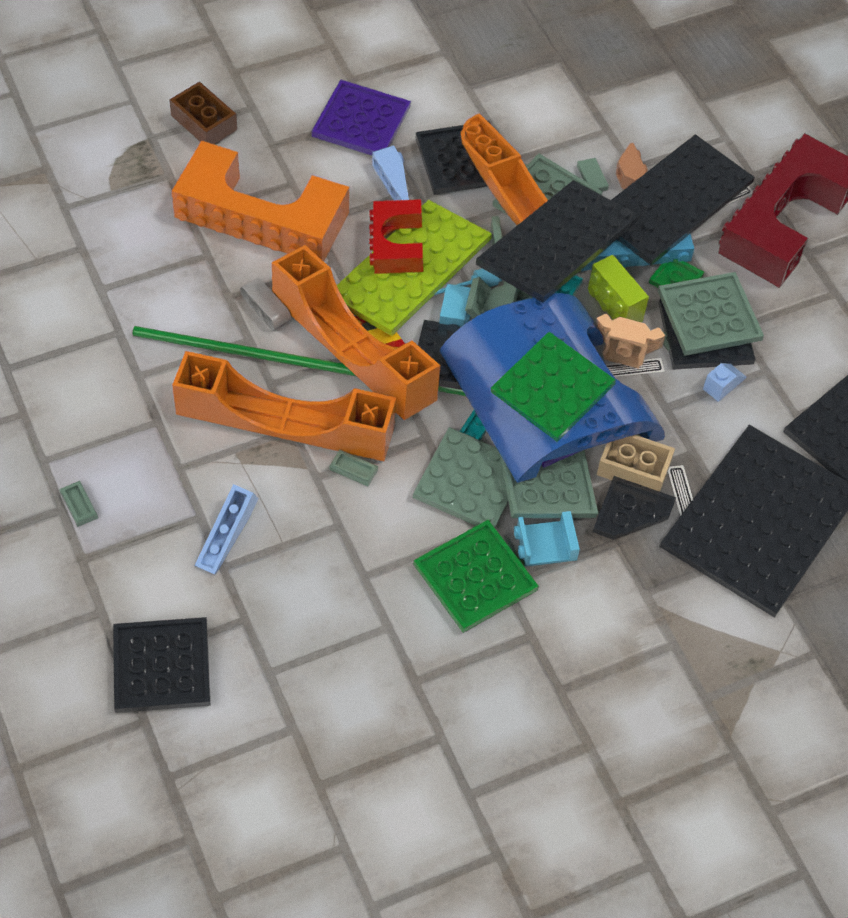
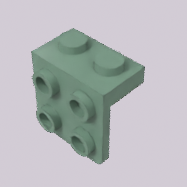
(483, 298)

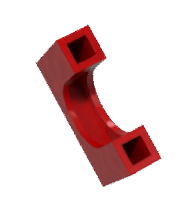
(391, 256)

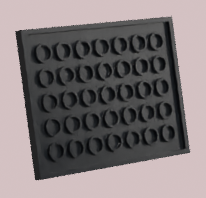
(760, 520)

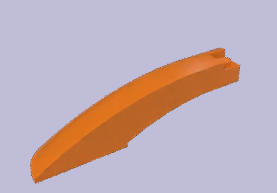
(501, 169)

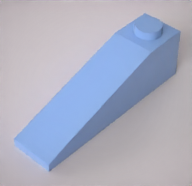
(390, 169)
(227, 528)

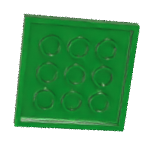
(553, 386)
(475, 575)

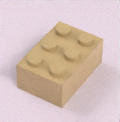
(636, 461)

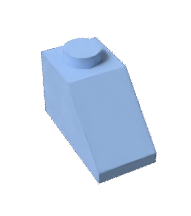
(722, 380)

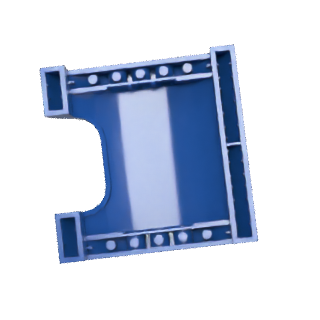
(498, 339)

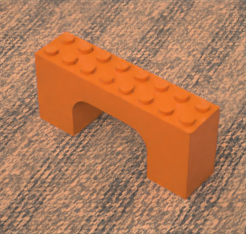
(208, 199)

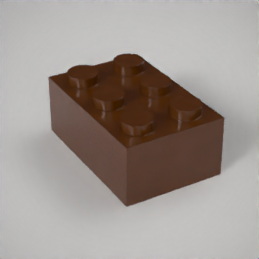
(203, 114)

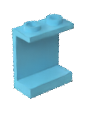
(547, 541)

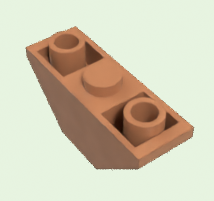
(630, 166)

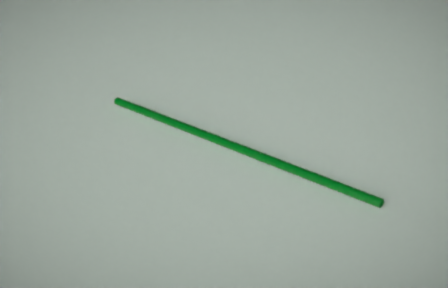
(254, 353)

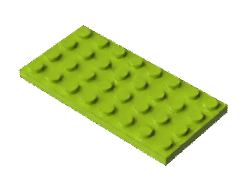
(394, 298)

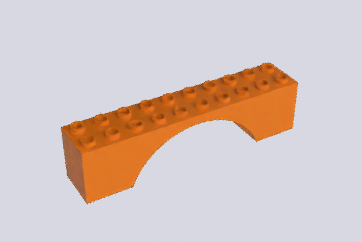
(314, 301)
(216, 393)

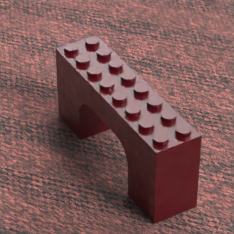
(755, 234)

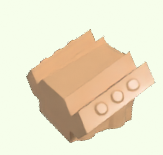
(628, 340)

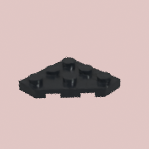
(631, 508)

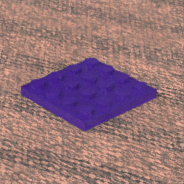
(360, 118)

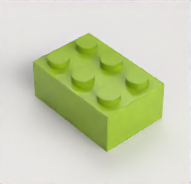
(617, 290)

